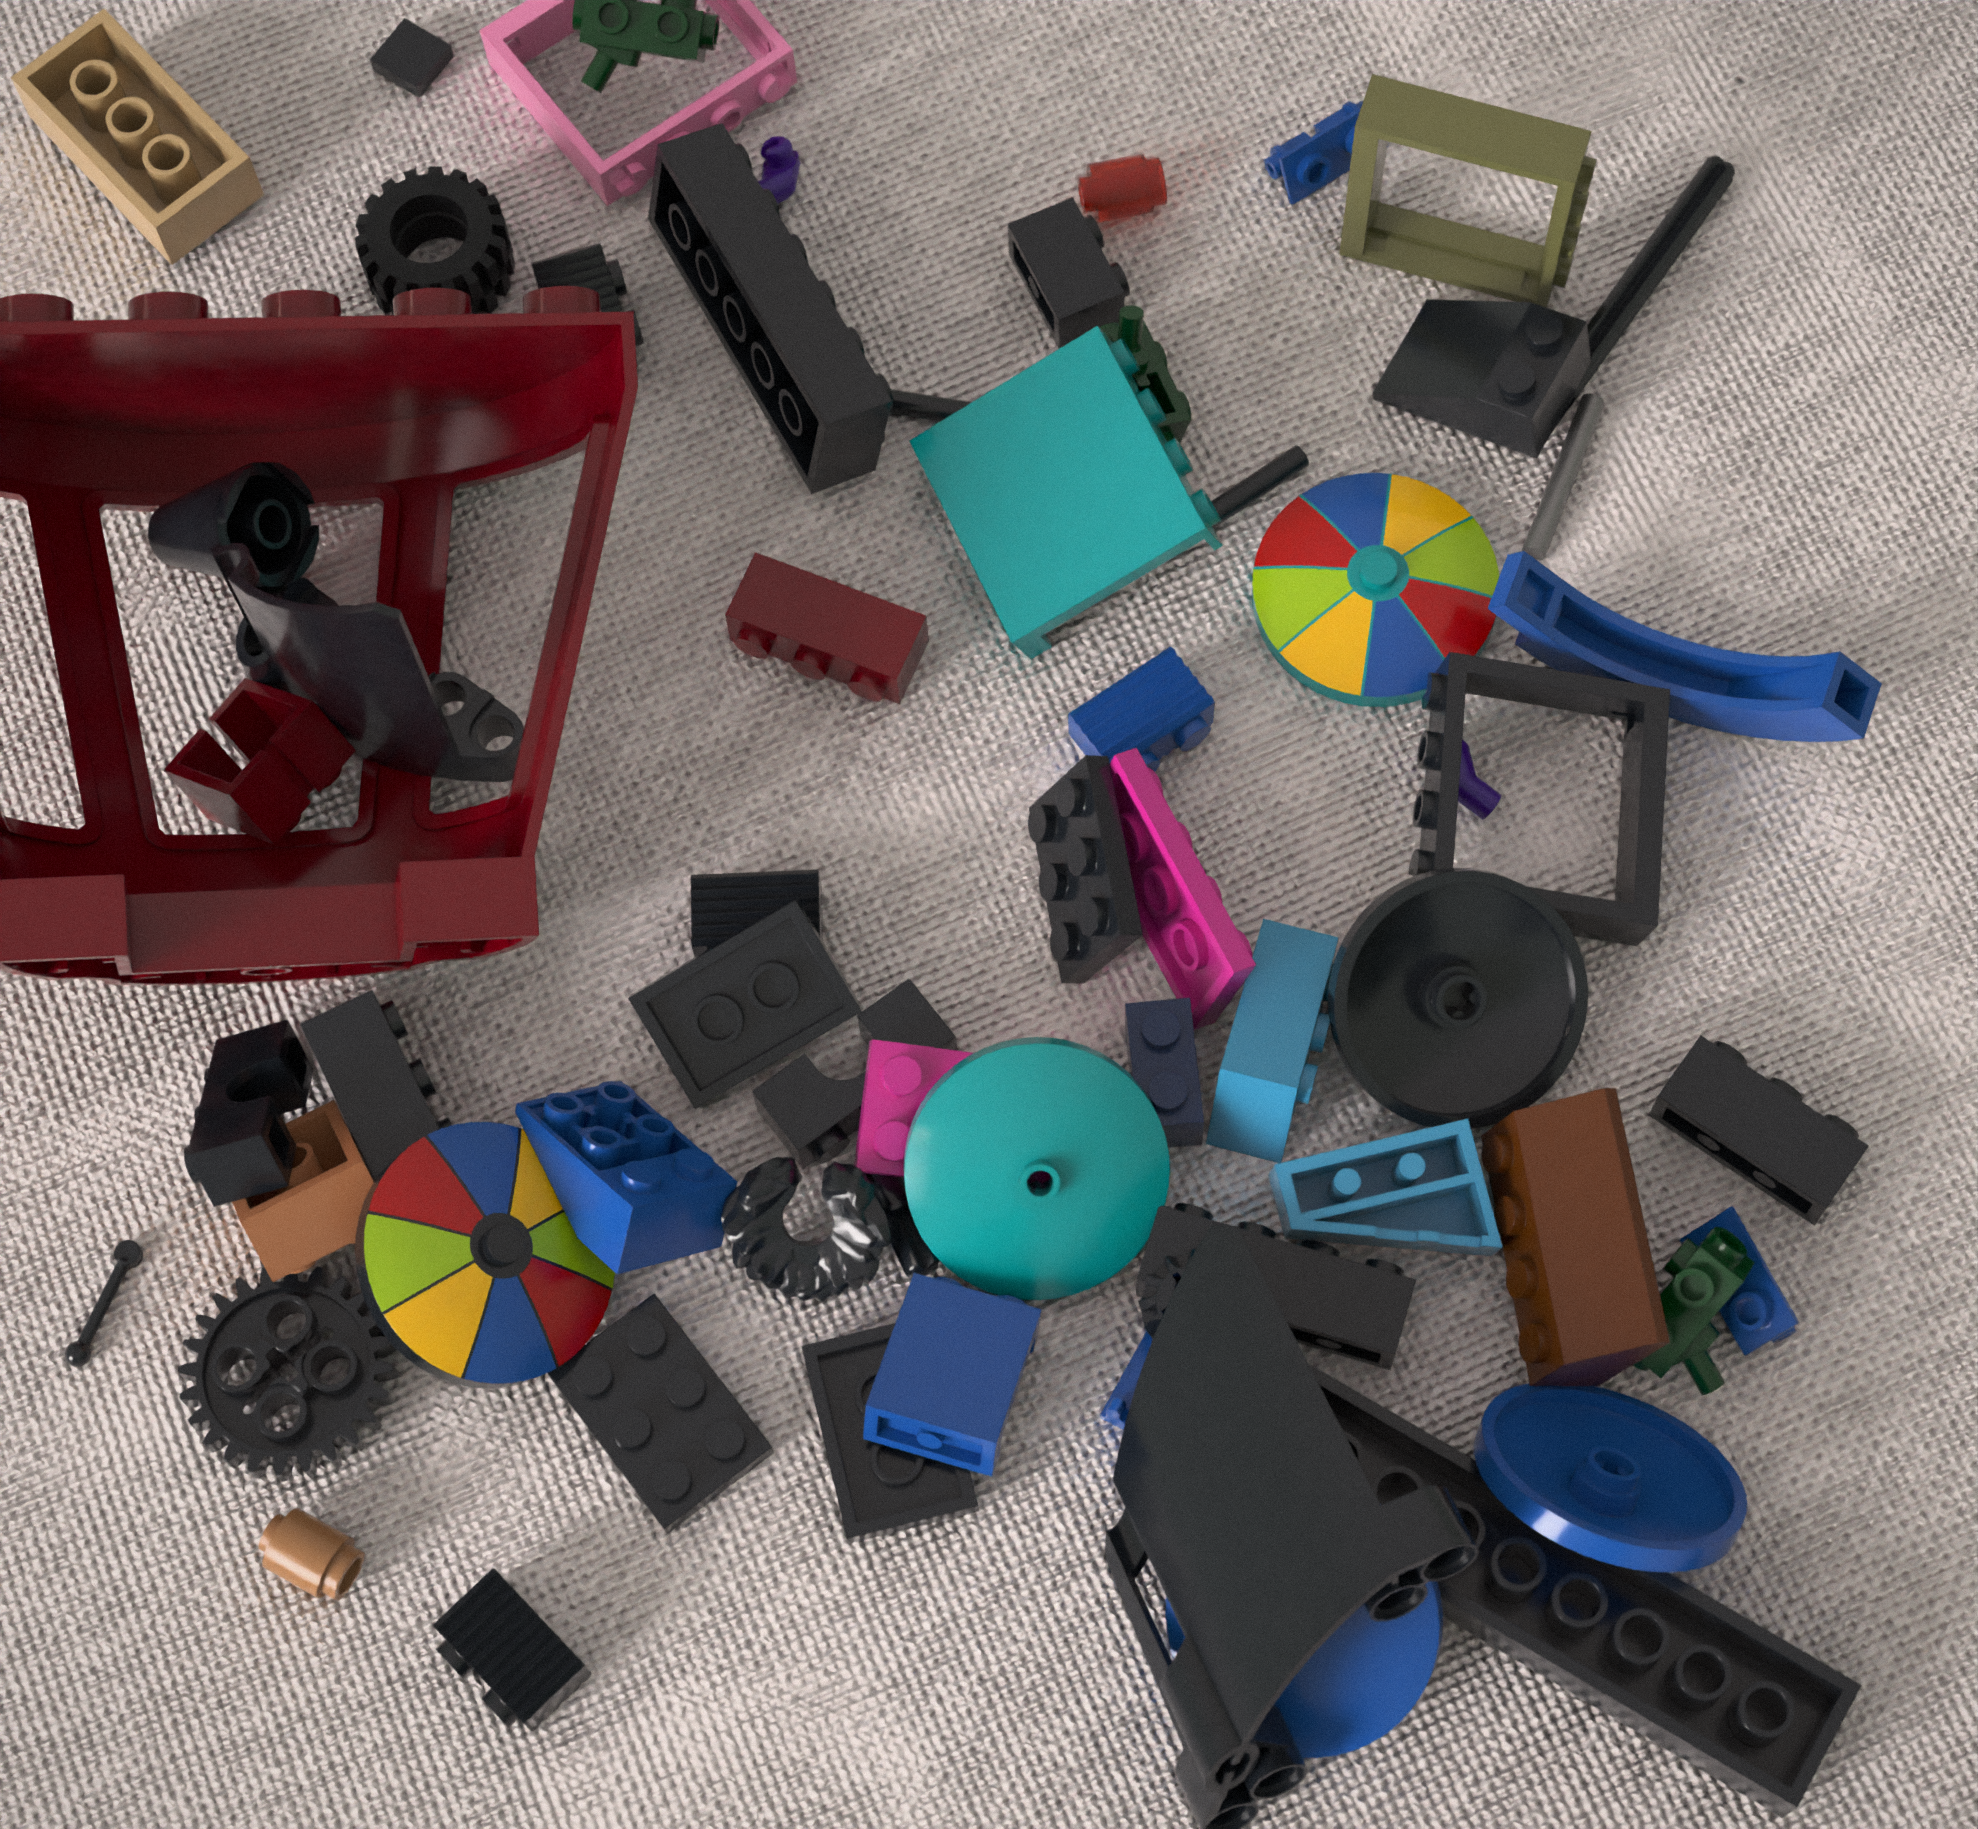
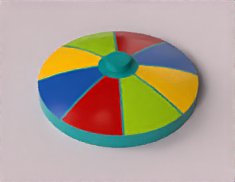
(1373, 587)

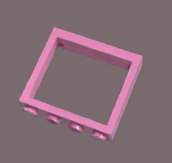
(543, 23)

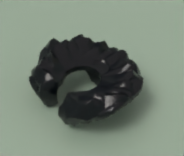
(806, 1268)

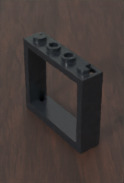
(1642, 785)

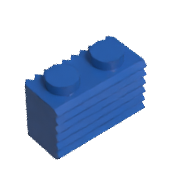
(1147, 710)

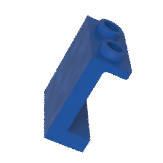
(951, 1373)

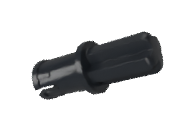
(905, 1238)

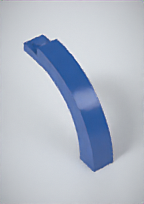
(1709, 686)

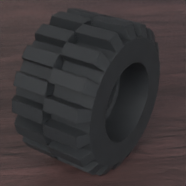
(430, 209)

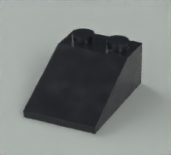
(1489, 369)

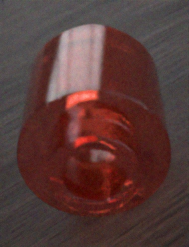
(1122, 187)

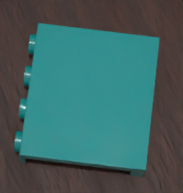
(1064, 486)

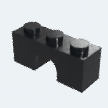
(820, 1113)
(238, 1128)

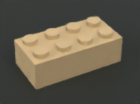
(138, 136)

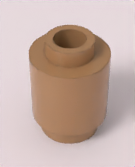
(310, 1554)

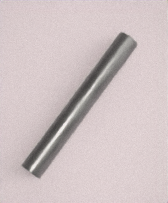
(1563, 476)

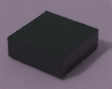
(412, 57)

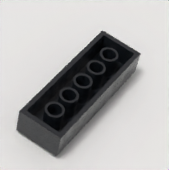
(769, 308)

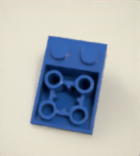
(627, 1176)

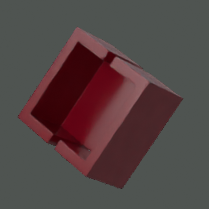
(288, 756)

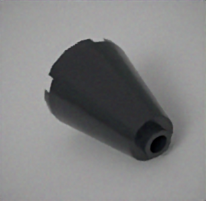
(251, 506)

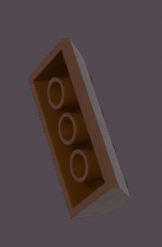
(1574, 1240)

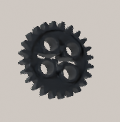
(327, 1412)

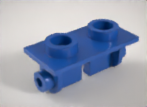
(1316, 160)
(1758, 1307)

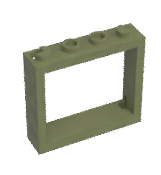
(1479, 136)

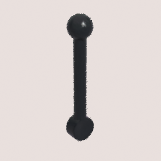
(128, 1256)

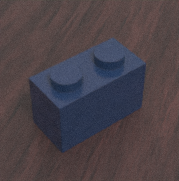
(1166, 1065)

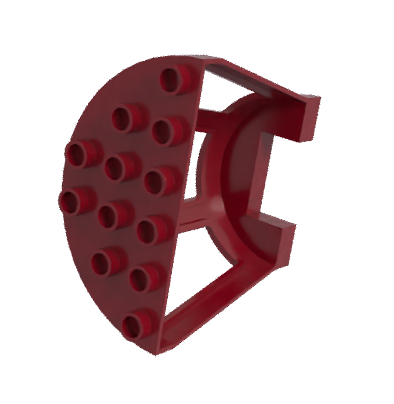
(363, 415)

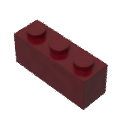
(826, 629)

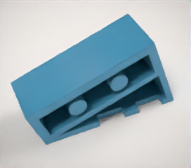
(1272, 1040)
(1392, 1193)

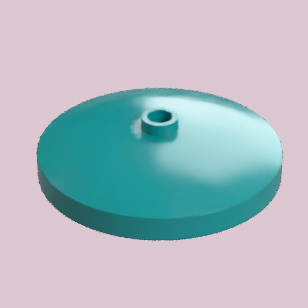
(1025, 1112)

